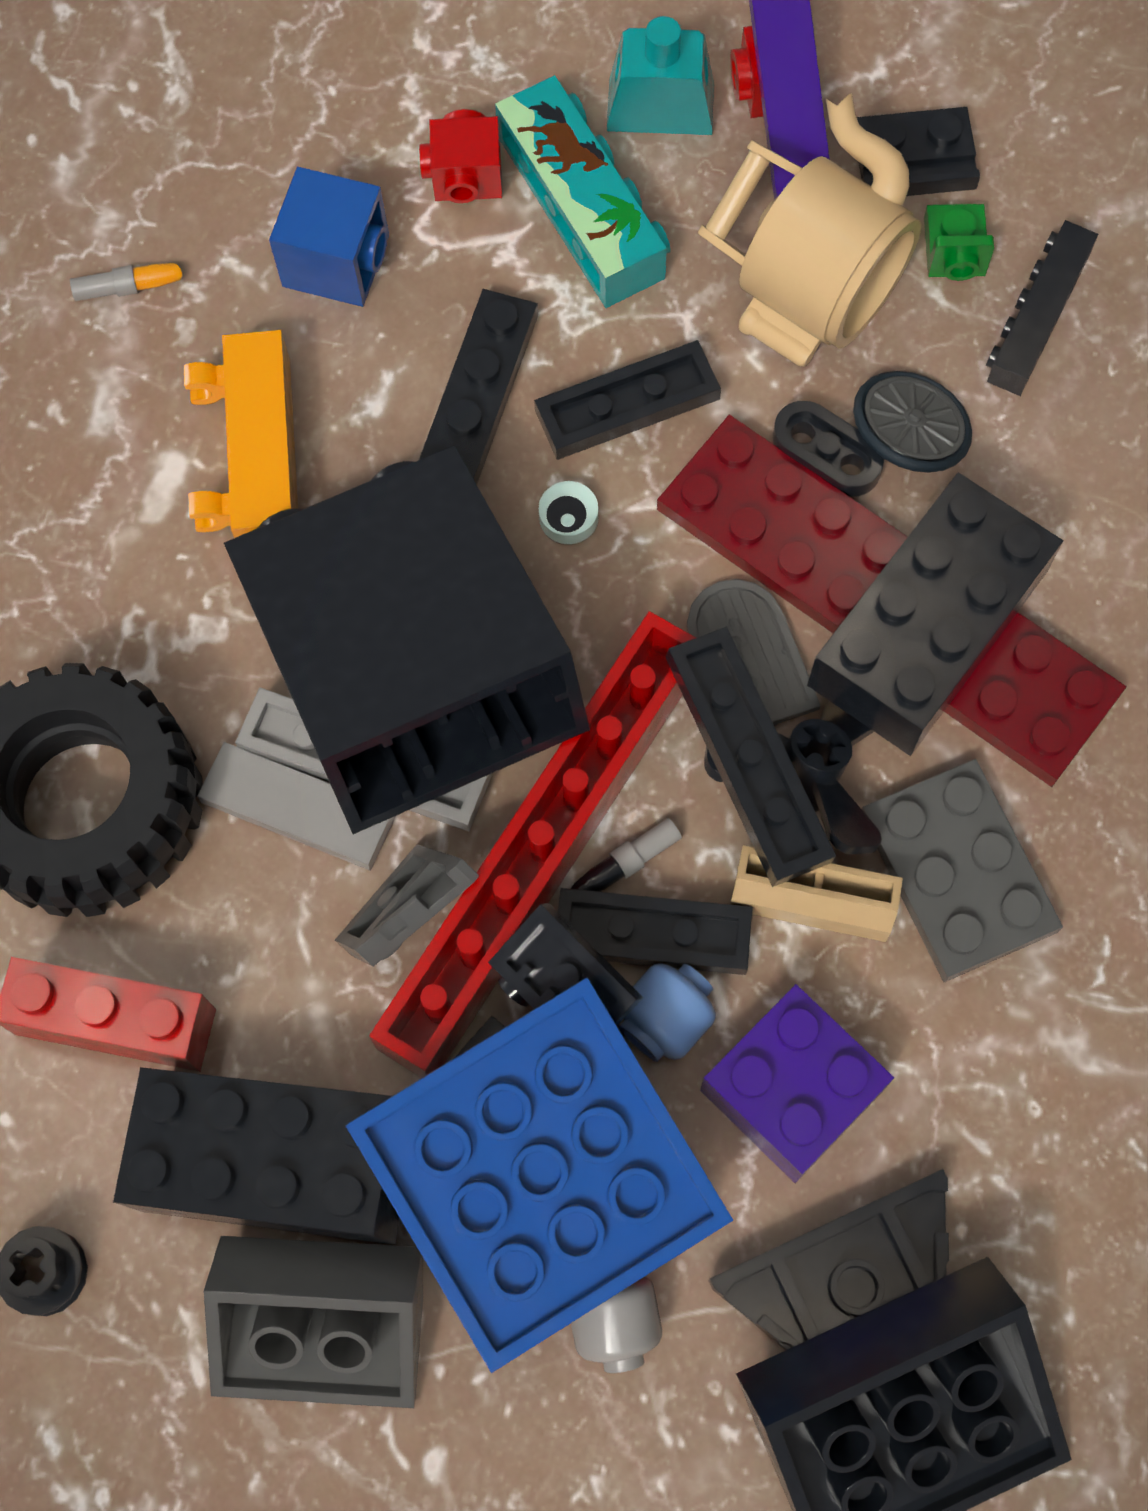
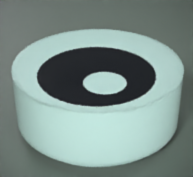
(568, 512)

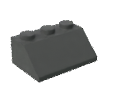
(314, 1321)

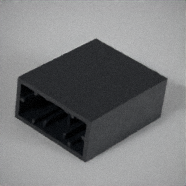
(408, 637)

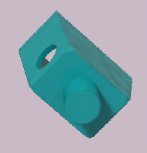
(661, 81)

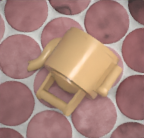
(824, 245)

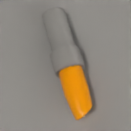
(124, 280)

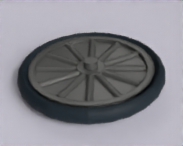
(912, 421)

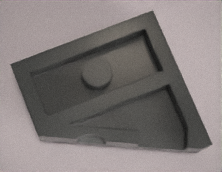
(405, 902)

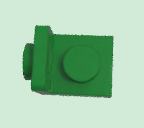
(957, 241)

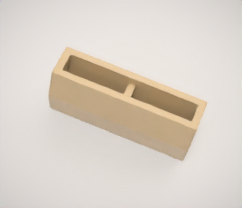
(825, 898)

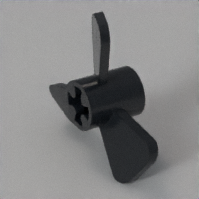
(820, 756)

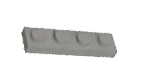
(277, 733)

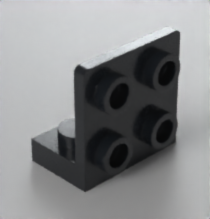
(553, 956)

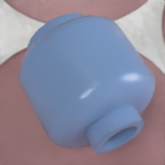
(671, 1012)

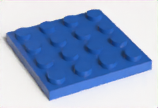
(539, 1174)

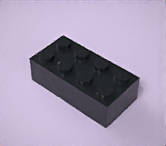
(933, 613)
(252, 1156)

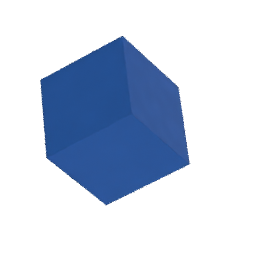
(330, 236)

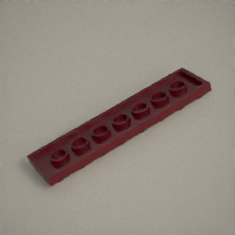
(827, 549)

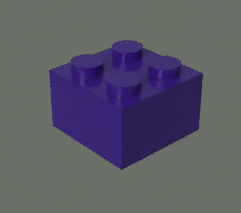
(795, 1083)

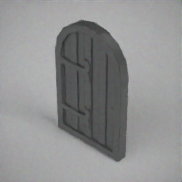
(762, 641)

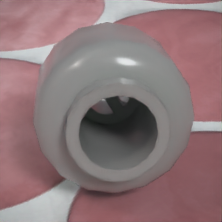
(620, 1329)

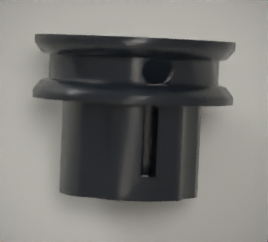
(63, 1268)

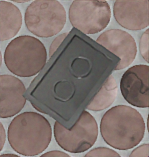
(961, 870)

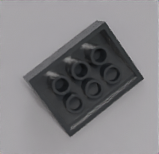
(911, 1403)

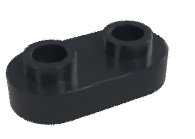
(832, 446)

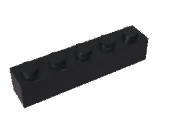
(1040, 307)

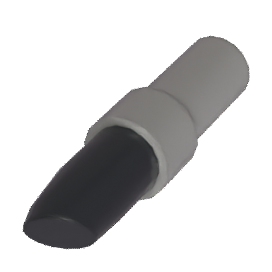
(629, 857)

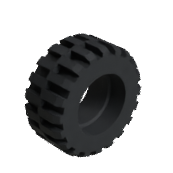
(144, 830)

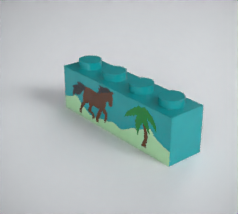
(582, 191)

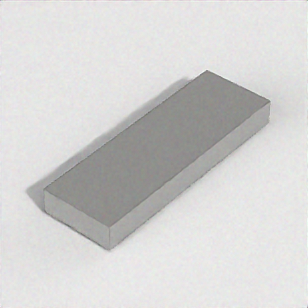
(288, 805)

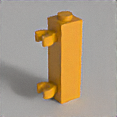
(258, 431)

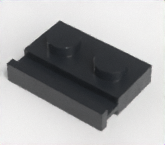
(934, 146)

